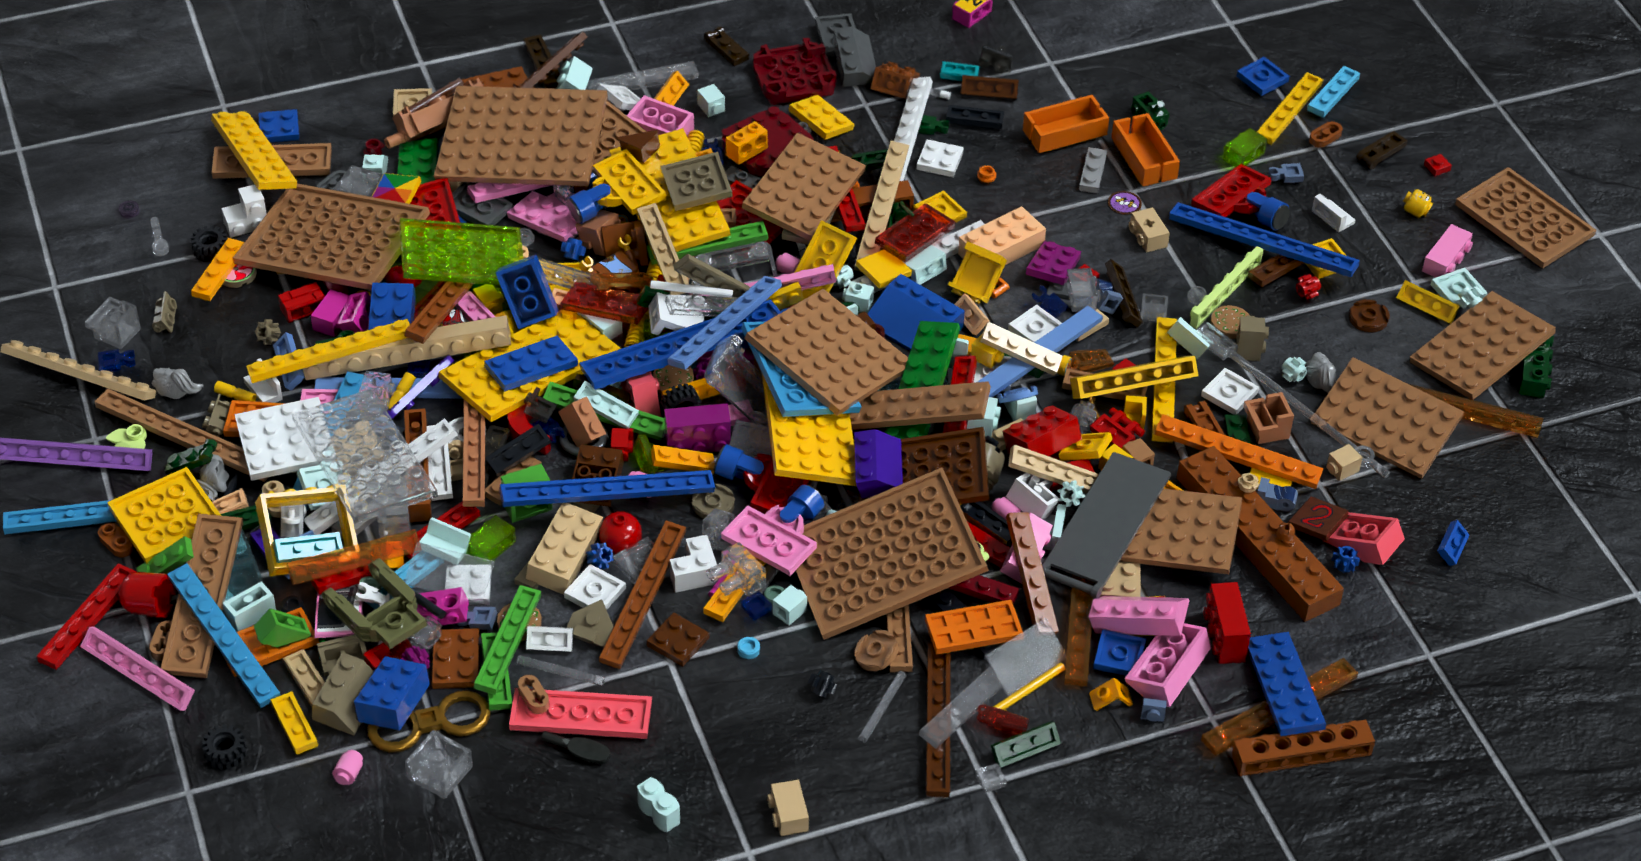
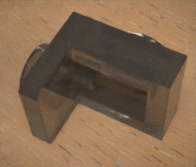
(538, 407)

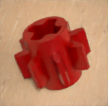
(1308, 286)

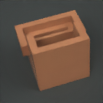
(591, 231)
(1269, 418)

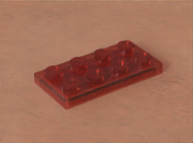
(915, 233)
(602, 303)

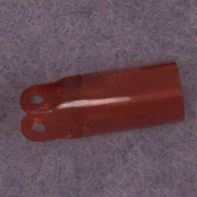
(1003, 720)

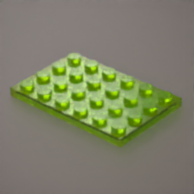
(457, 250)

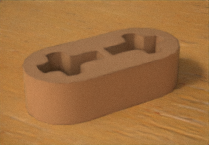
(159, 640)
(537, 692)

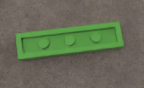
(503, 697)

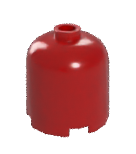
(147, 594)

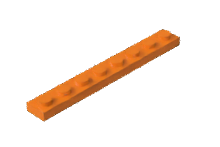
(1239, 451)

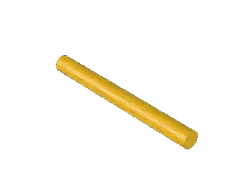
(1030, 687)

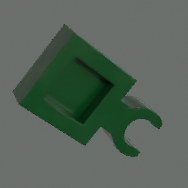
(930, 125)

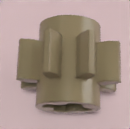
(267, 332)

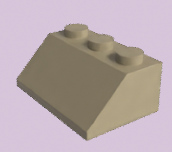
(336, 699)

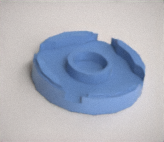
(1017, 394)

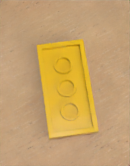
(826, 247)

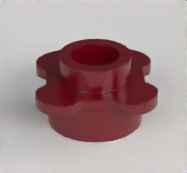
(373, 147)

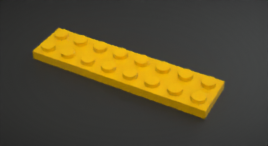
(253, 151)

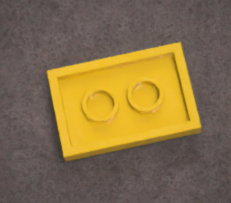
(821, 117)

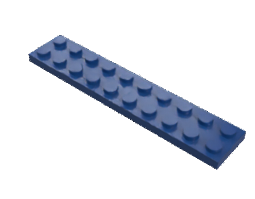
(653, 353)

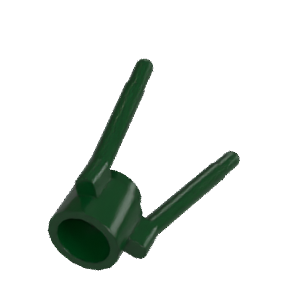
(898, 212)

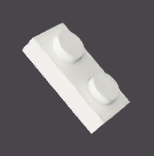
(549, 638)

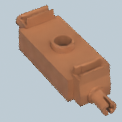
(424, 121)

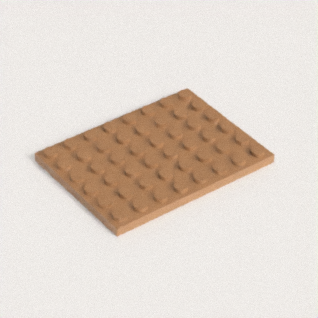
(521, 135)
(329, 236)
(887, 553)

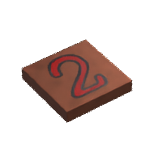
(1318, 518)

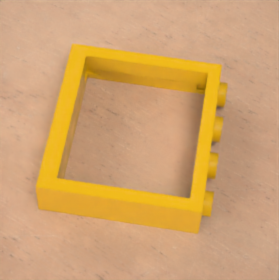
(292, 497)

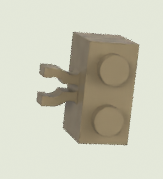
(1251, 337)

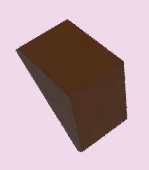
(640, 144)

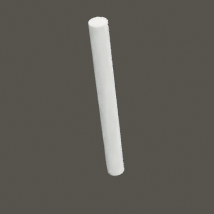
(691, 289)

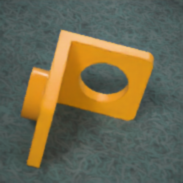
(1108, 693)

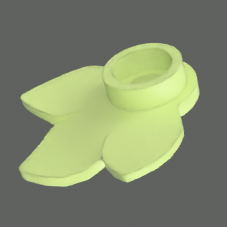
(130, 437)

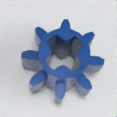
(573, 249)
(600, 556)
(1345, 559)

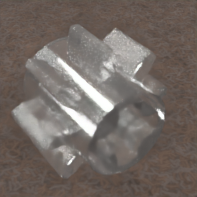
(1084, 412)

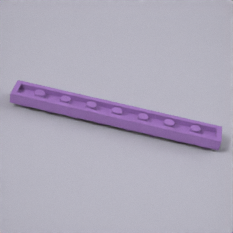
(75, 454)

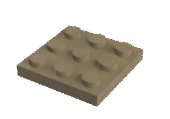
(696, 181)

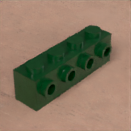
(1535, 371)

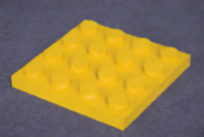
(161, 512)

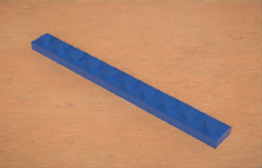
(1264, 239)
(606, 488)

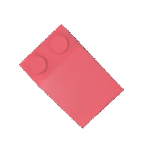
(1370, 535)

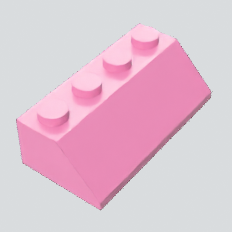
(1139, 615)
(1169, 663)

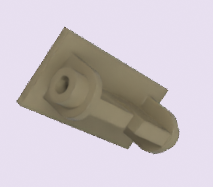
(164, 313)
(218, 410)

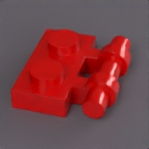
(1119, 434)

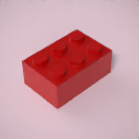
(1044, 432)
(1227, 623)

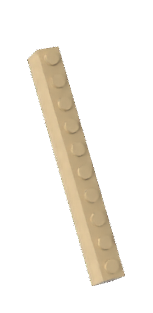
(442, 342)

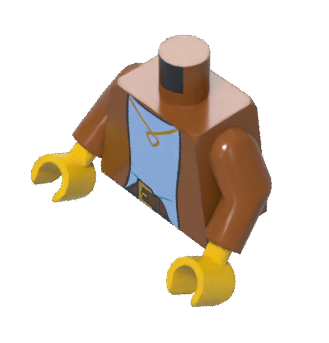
(617, 263)

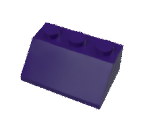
(877, 462)

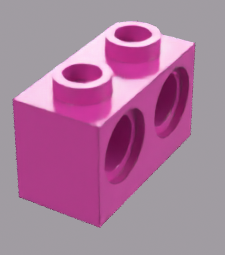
(356, 313)
(452, 601)

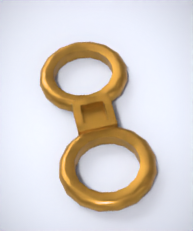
(434, 719)

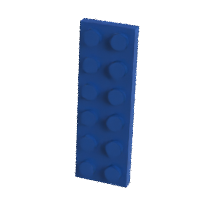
(1285, 684)

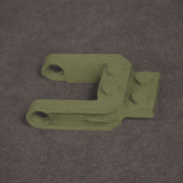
(389, 622)

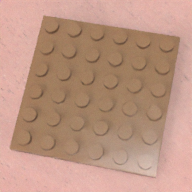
(829, 351)

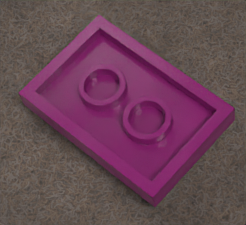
(1052, 262)

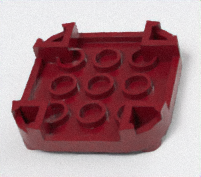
(794, 72)
(780, 132)

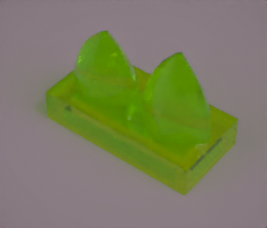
(642, 453)

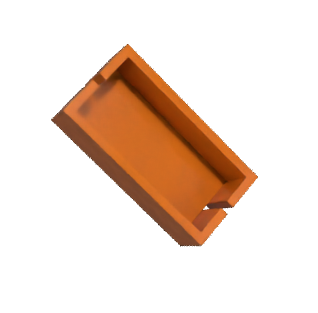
(1065, 123)
(1145, 150)

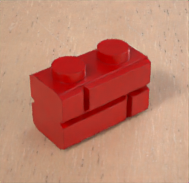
(300, 302)

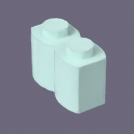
(658, 804)

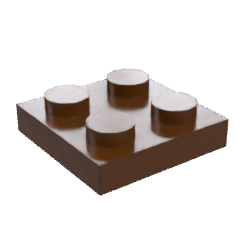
(678, 639)

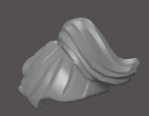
(1321, 372)
(174, 383)
(213, 477)

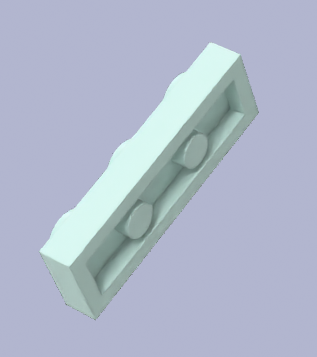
(608, 405)

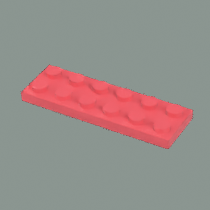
(585, 714)

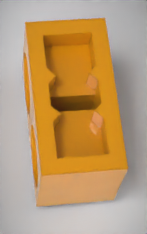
(746, 142)

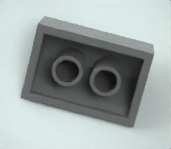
(853, 56)

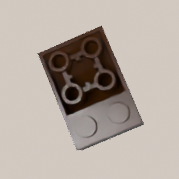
(597, 463)

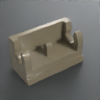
(331, 650)

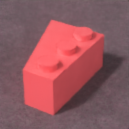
(643, 393)

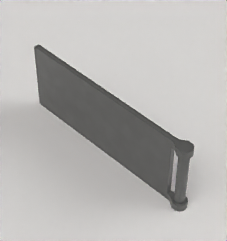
(1106, 523)

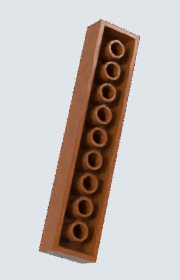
(1285, 564)

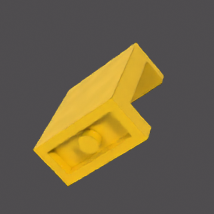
(978, 273)

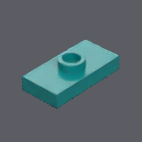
(955, 71)

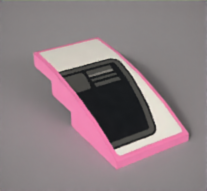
(327, 623)

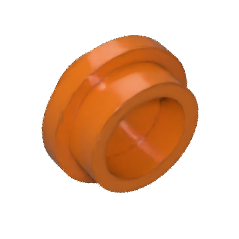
(986, 174)

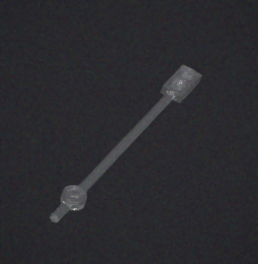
(1225, 348)

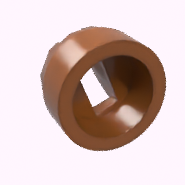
(1285, 536)

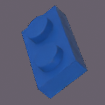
(1453, 542)

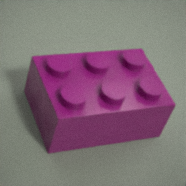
(698, 427)

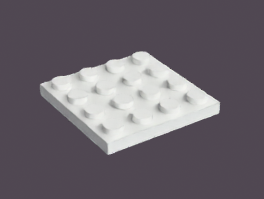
(273, 440)

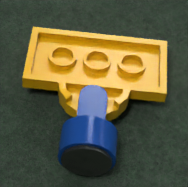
(619, 182)

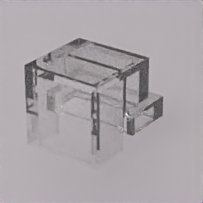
(114, 322)

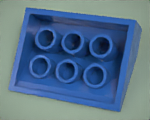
(908, 303)

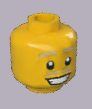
(1417, 203)

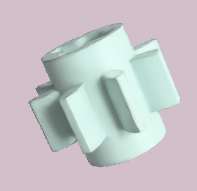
(844, 277)
(1469, 297)
(1294, 369)
(1077, 493)

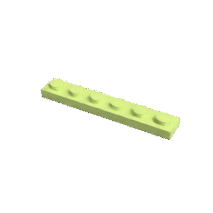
(1223, 290)

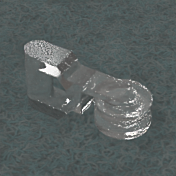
(159, 246)

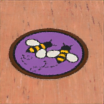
(1124, 202)

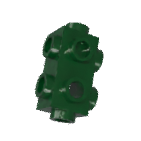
(1147, 103)

